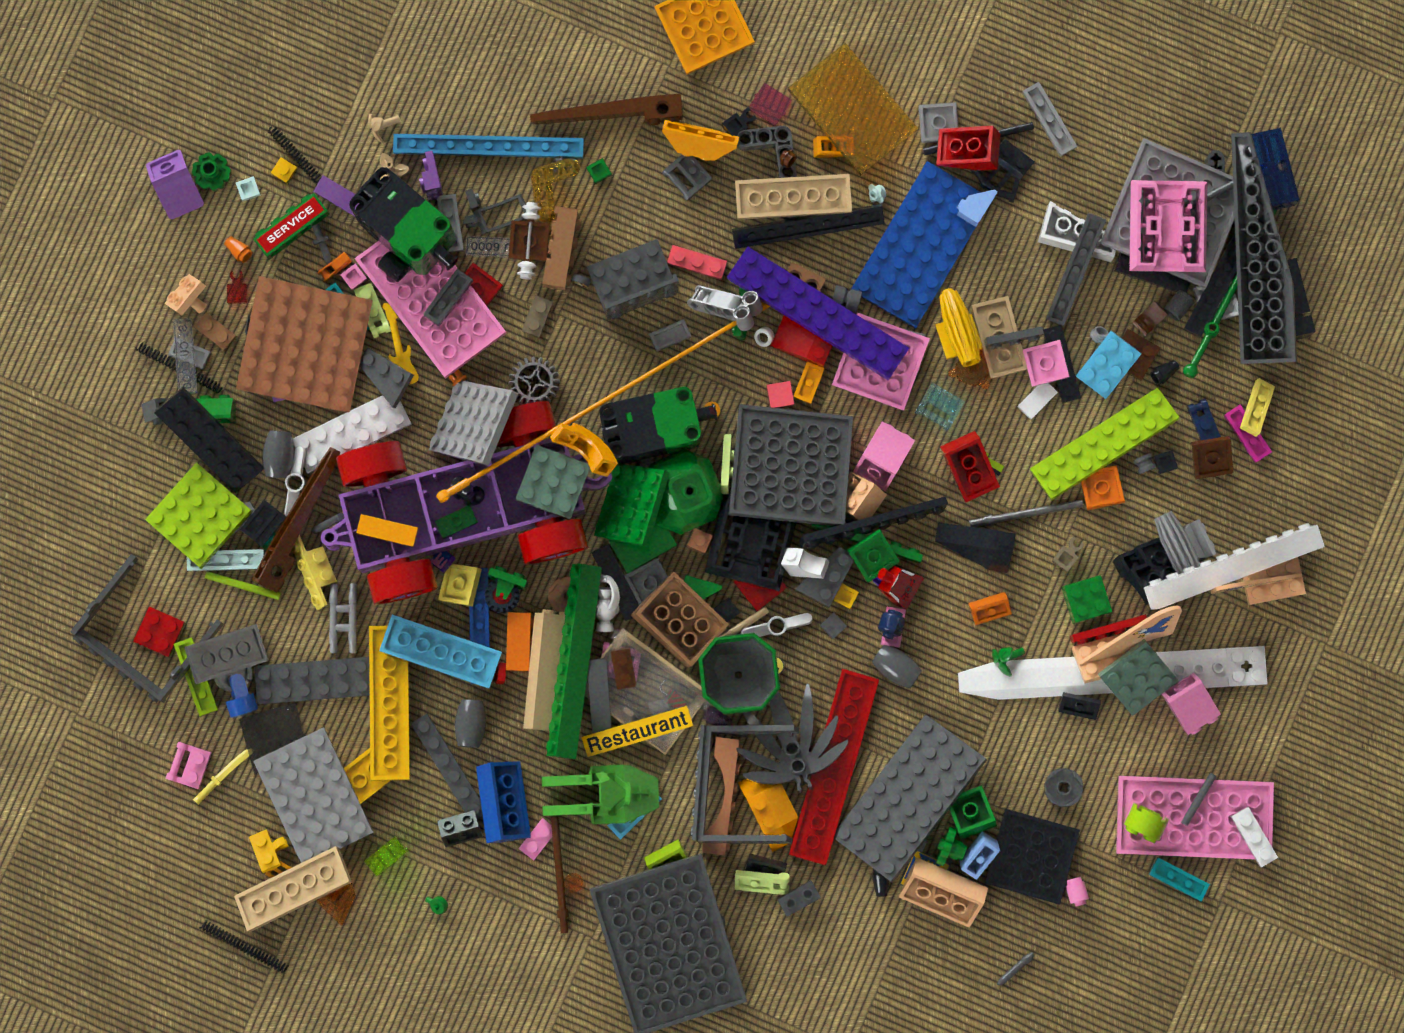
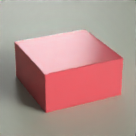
(780, 395)

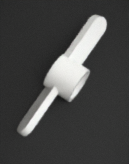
(296, 470)
(789, 623)

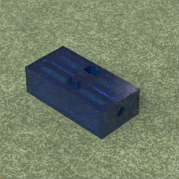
(1276, 168)

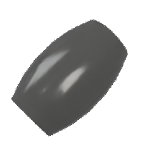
(278, 454)
(896, 666)
(470, 723)

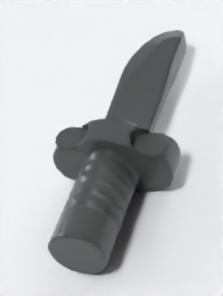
(321, 241)

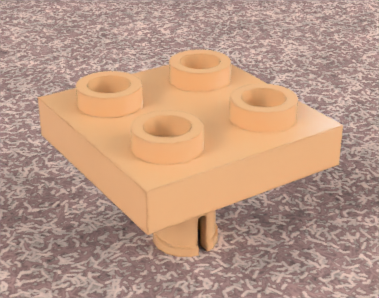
(186, 296)

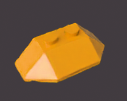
(699, 141)
(770, 808)

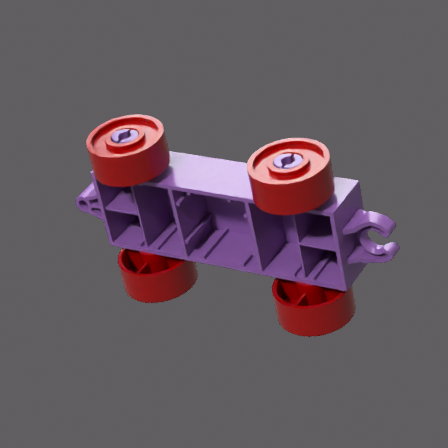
(415, 504)

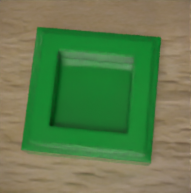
(599, 171)

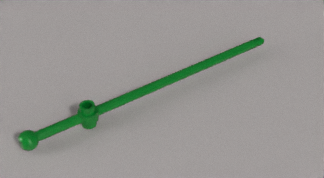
(1191, 370)

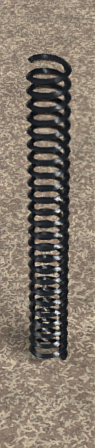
(296, 155)
(199, 381)
(244, 948)

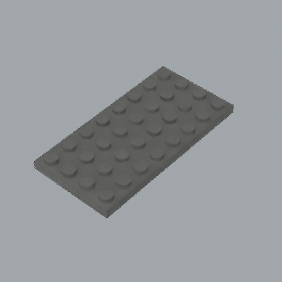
(909, 798)

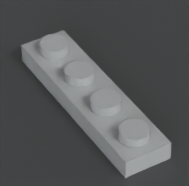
(1049, 119)

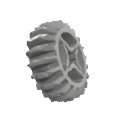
(525, 379)

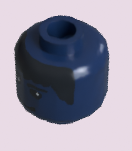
(891, 624)

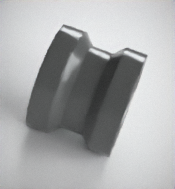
(1145, 463)

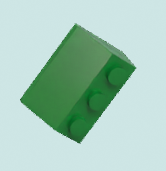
(221, 408)

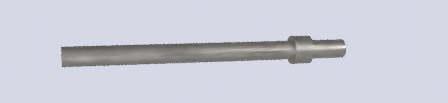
(989, 520)

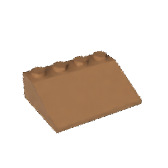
(679, 620)

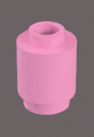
(1077, 891)

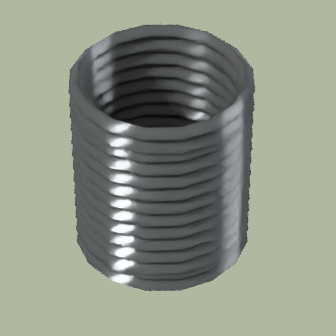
(1179, 305)

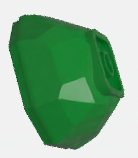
(683, 511)

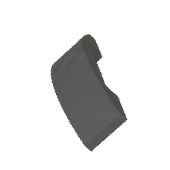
(599, 695)

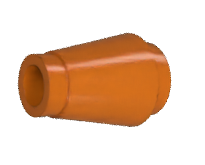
(238, 249)

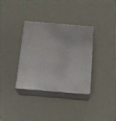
(833, 625)

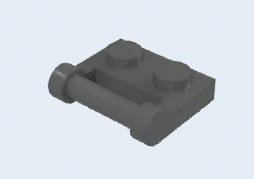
(692, 172)

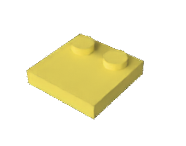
(460, 584)

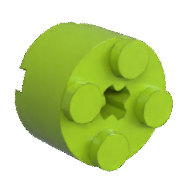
(1145, 822)

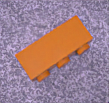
(519, 641)

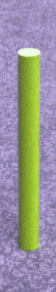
(242, 585)

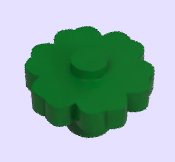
(211, 171)
(950, 847)

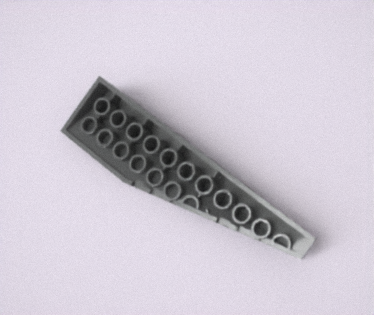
(1263, 272)

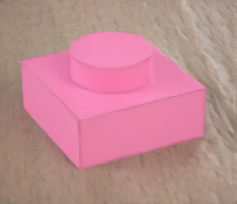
(353, 277)

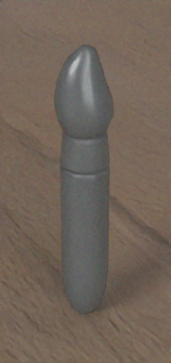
(1026, 959)

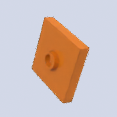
(1103, 488)

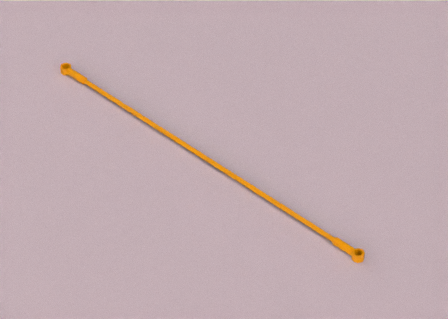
(444, 494)

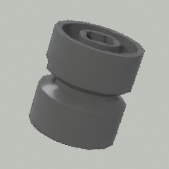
(848, 299)

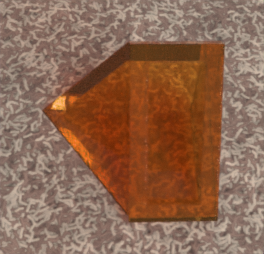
(338, 902)

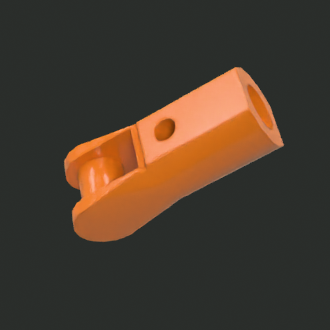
(337, 264)

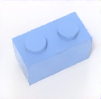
(979, 855)

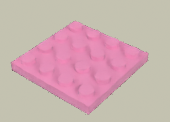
(865, 382)

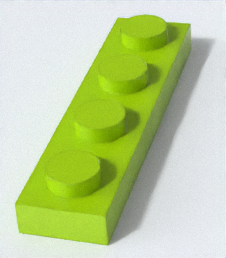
(201, 692)

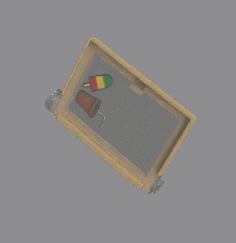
(654, 680)

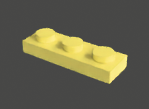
(1257, 407)

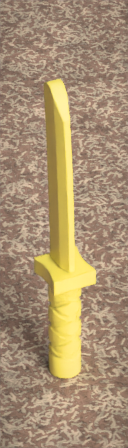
(221, 776)

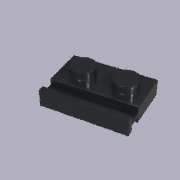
(263, 523)

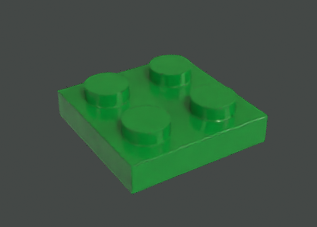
(873, 555)

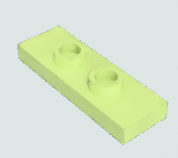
(727, 471)

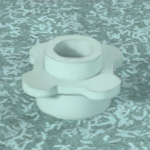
(877, 193)

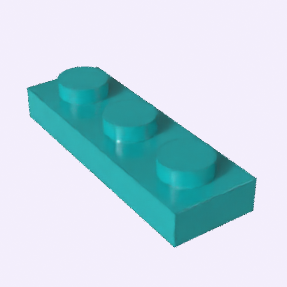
(1179, 879)

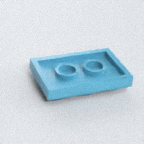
(1108, 364)

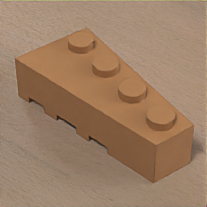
(561, 248)

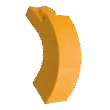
(589, 445)

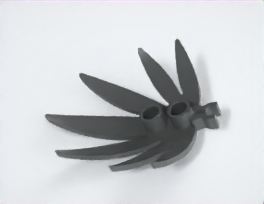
(795, 758)

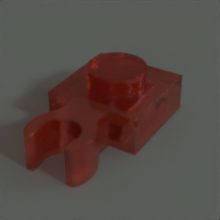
(236, 291)

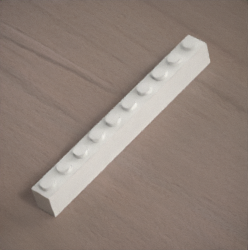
(1233, 567)

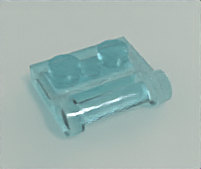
(944, 402)

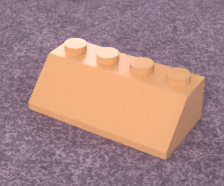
(943, 892)

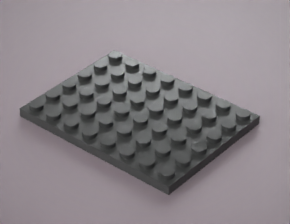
(668, 944)

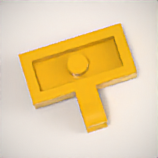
(267, 850)

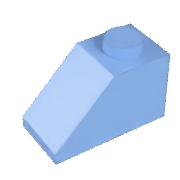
(975, 206)

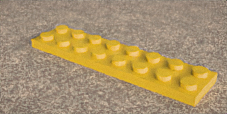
(388, 712)

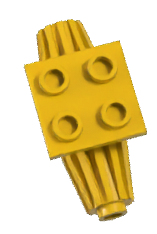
(958, 330)

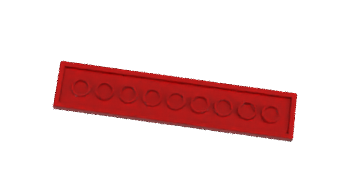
(825, 801)

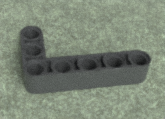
(773, 142)

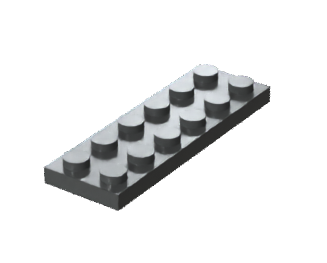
(312, 680)

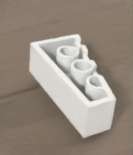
(1062, 231)

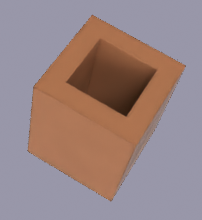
(700, 541)

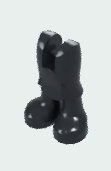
(471, 495)

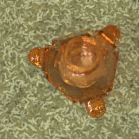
(972, 375)

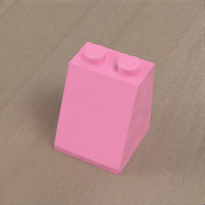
(884, 455)
(1191, 704)

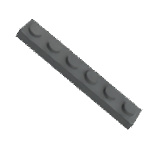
(1076, 269)
(447, 765)

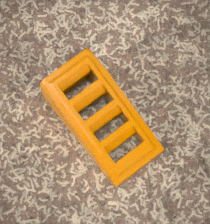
(817, 148)

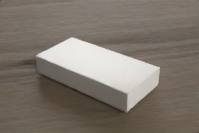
(1037, 400)

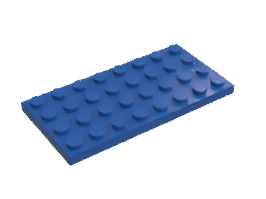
(917, 247)

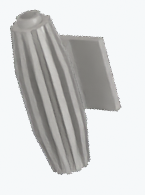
(1185, 543)

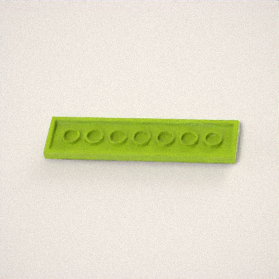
(1104, 443)

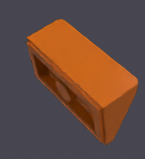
(990, 608)

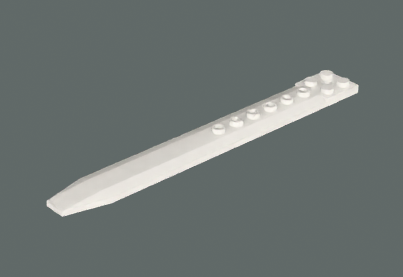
(1057, 675)

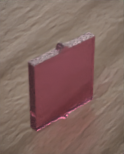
(770, 104)

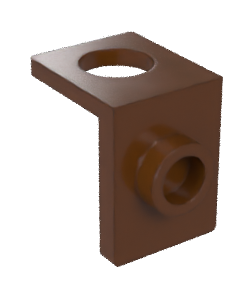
(1150, 318)

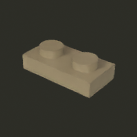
(537, 316)

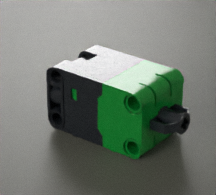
(404, 222)
(653, 424)

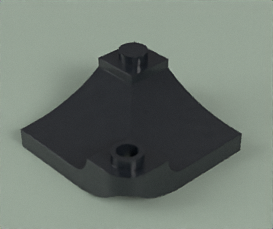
(1144, 565)

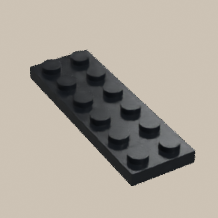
(209, 440)

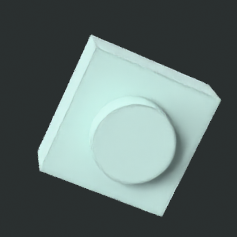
(248, 189)

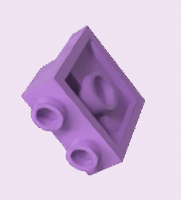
(430, 182)

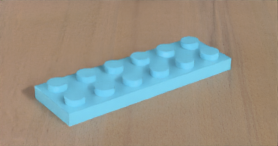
(440, 651)

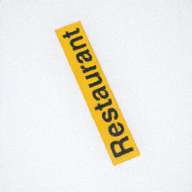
(637, 731)

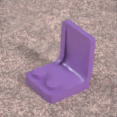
(174, 184)

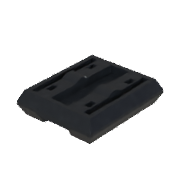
(751, 546)

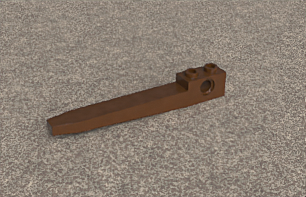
(633, 107)
(284, 540)

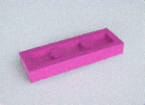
(1254, 445)

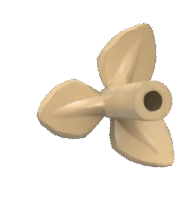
(379, 123)
(387, 161)

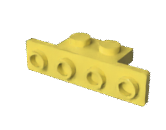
(315, 570)

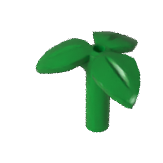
(1005, 655)

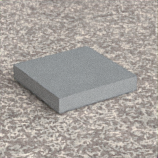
(936, 117)

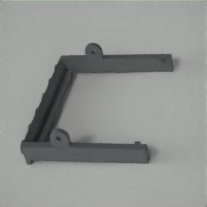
(111, 659)
(702, 778)

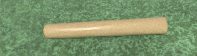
(747, 622)

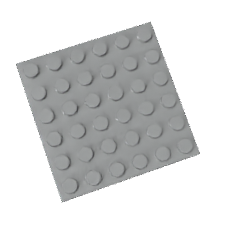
(1162, 164)

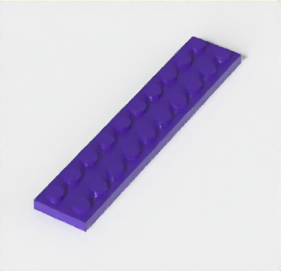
(818, 313)

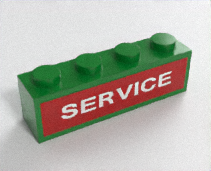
(291, 226)

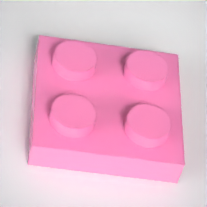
(1046, 363)

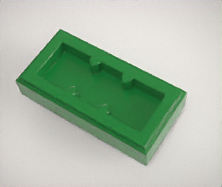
(456, 521)

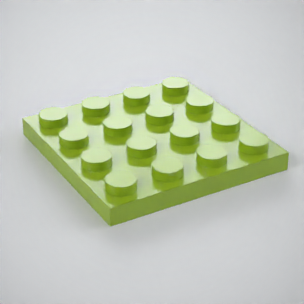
(198, 515)

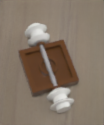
(529, 240)

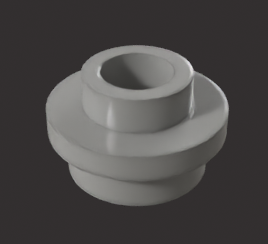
(1098, 334)

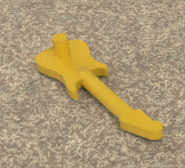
(402, 358)

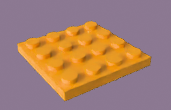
(703, 30)

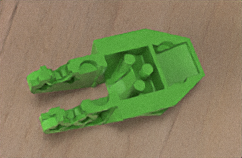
(623, 794)

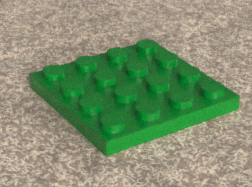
(631, 504)

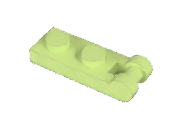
(376, 313)
(762, 882)

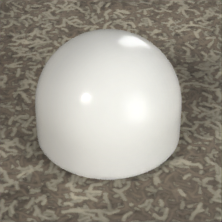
(770, 334)

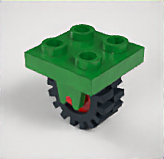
(503, 593)

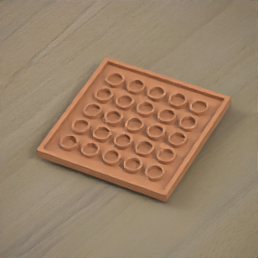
(304, 344)

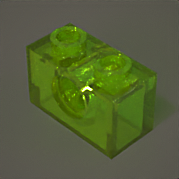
(386, 856)

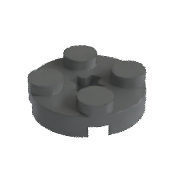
(1074, 789)

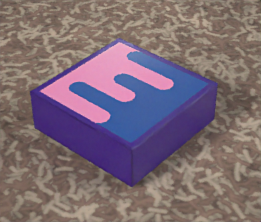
(442, 560)

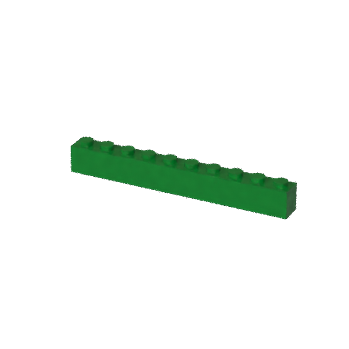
(573, 661)

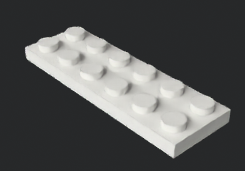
(352, 430)

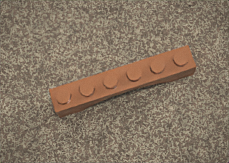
(726, 756)

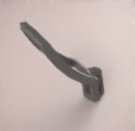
(478, 217)

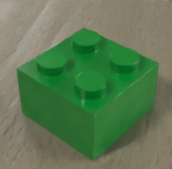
(1086, 599)
(972, 813)

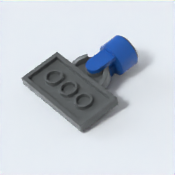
(229, 663)

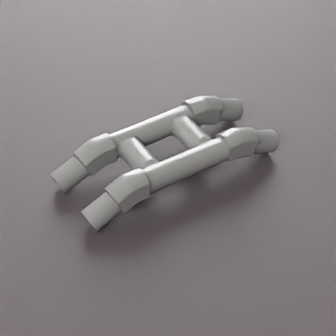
(351, 627)

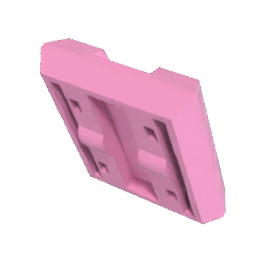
(1167, 226)

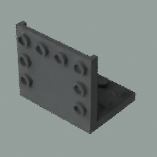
(633, 279)

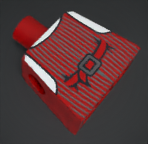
(899, 585)

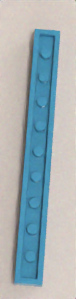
(488, 145)

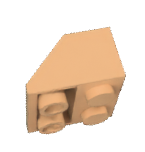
(862, 497)

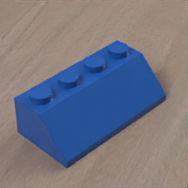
(503, 801)

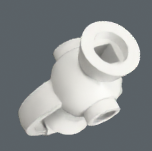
(607, 607)

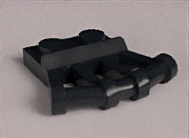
(1014, 163)

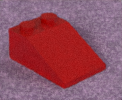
(969, 148)
(801, 343)
(970, 466)

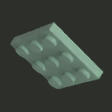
(553, 482)
(1138, 677)

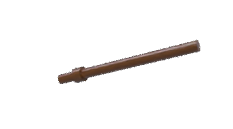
(562, 913)

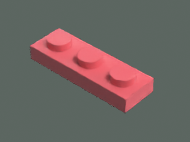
(697, 262)

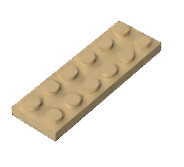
(793, 196)
(293, 889)

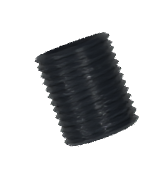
(393, 266)

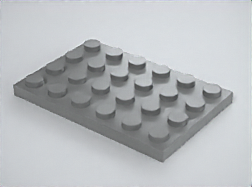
(473, 422)
(313, 795)

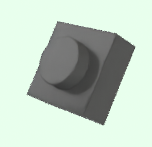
(473, 199)

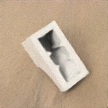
(803, 564)

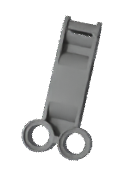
(727, 305)

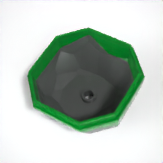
(743, 654)

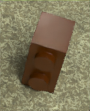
(623, 668)

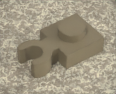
(1066, 556)

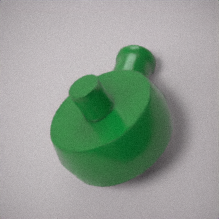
(438, 904)

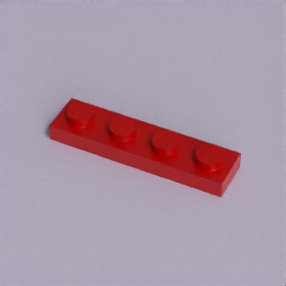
(1101, 632)

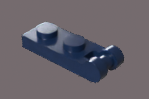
(1204, 424)

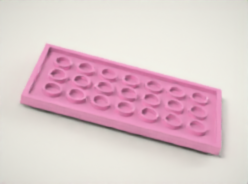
(464, 331)
(1211, 828)

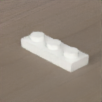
(1254, 837)

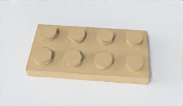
(993, 319)

